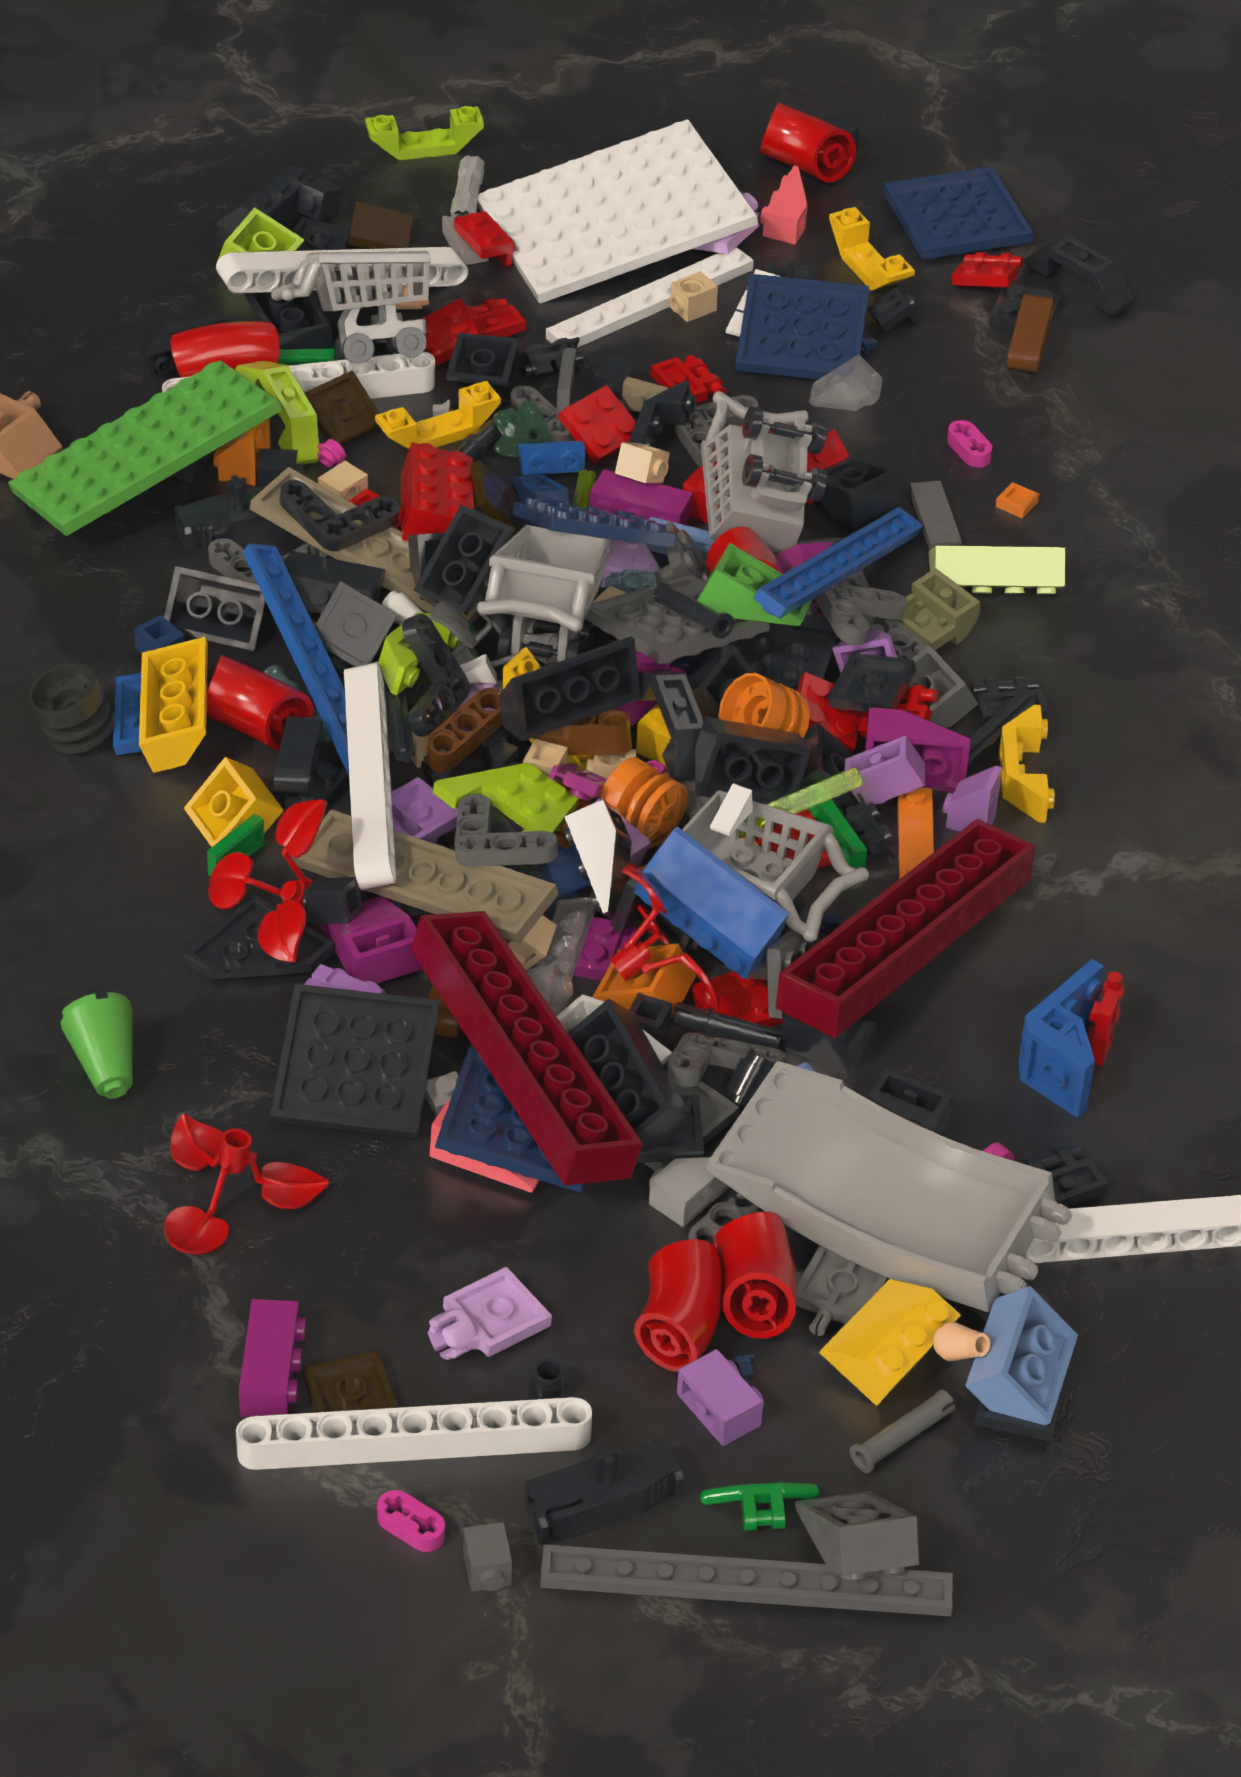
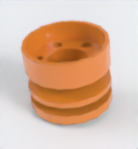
(766, 704)
(646, 799)

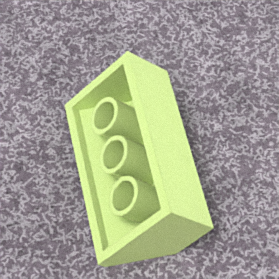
(1001, 567)

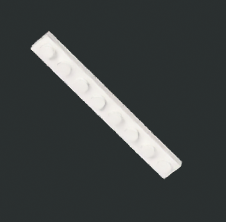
(646, 299)

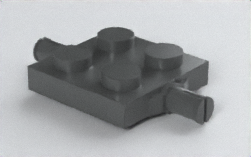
(835, 1288)

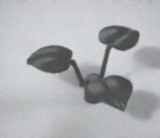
(456, 623)

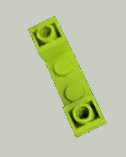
(464, 125)
(296, 412)
(399, 661)

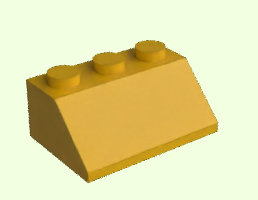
(888, 1337)

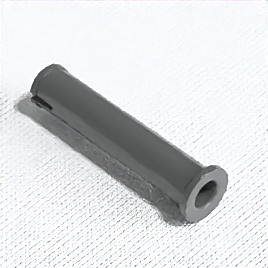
(901, 1431)

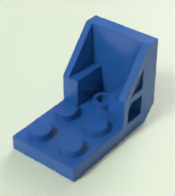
(1055, 1044)

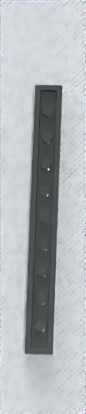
(743, 1580)

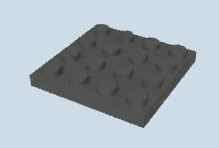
(660, 630)

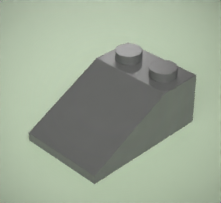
(953, 694)
(861, 1533)

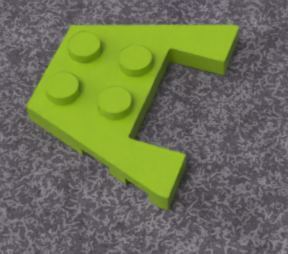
(516, 791)

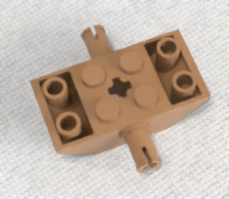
(23, 435)

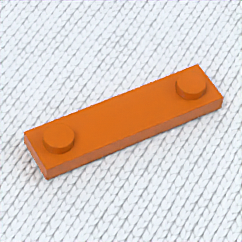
(914, 828)

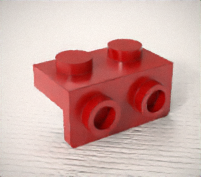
(485, 237)

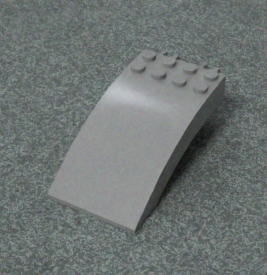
(887, 1188)

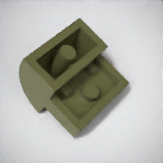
(939, 610)

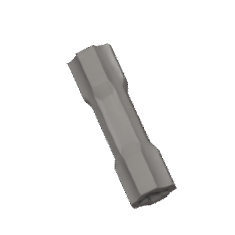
(470, 178)

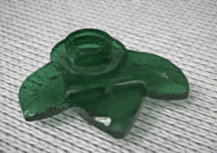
(518, 426)

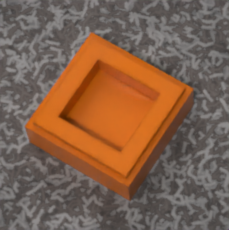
(1017, 500)

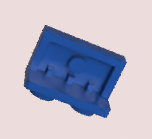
(551, 457)

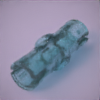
(630, 580)

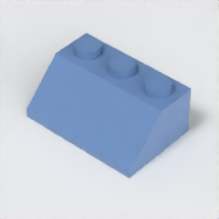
(1025, 1358)

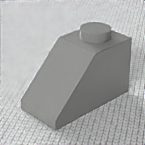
(684, 1189)

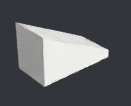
(479, 670)
(733, 810)

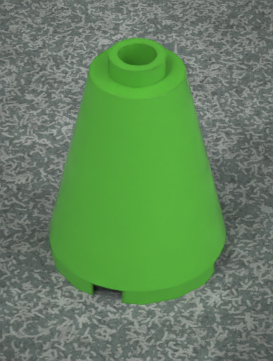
(102, 1040)

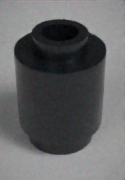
(748, 1077)

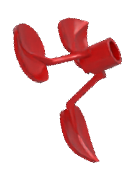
(279, 929)
(635, 957)
(200, 1145)

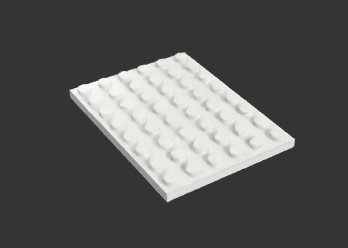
(616, 210)

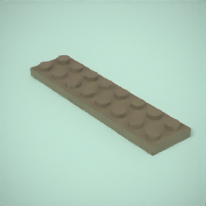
(381, 550)
(435, 880)

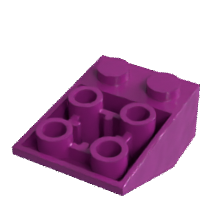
(375, 942)

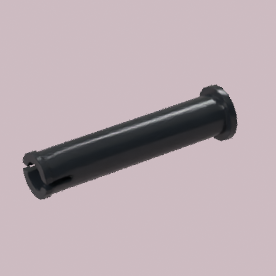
(718, 623)

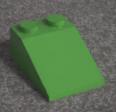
(735, 584)

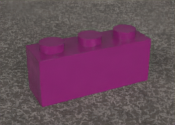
(644, 499)
(271, 1358)

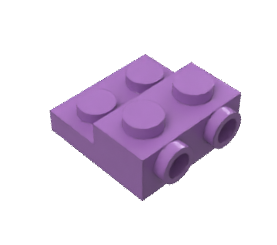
(421, 812)

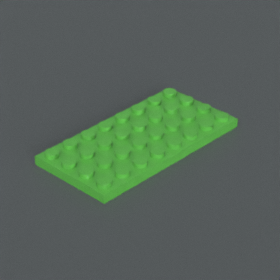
(143, 447)

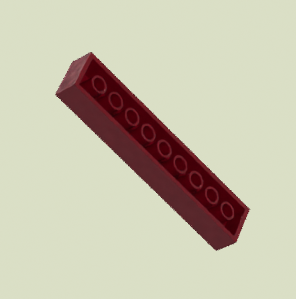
(904, 928)
(526, 1048)

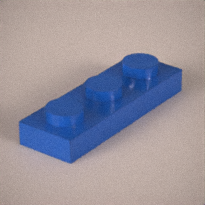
(127, 714)

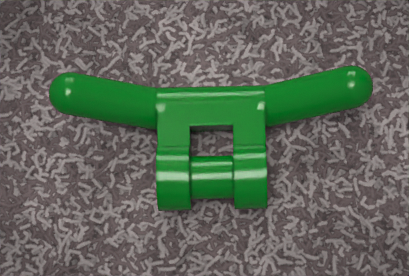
(760, 1493)

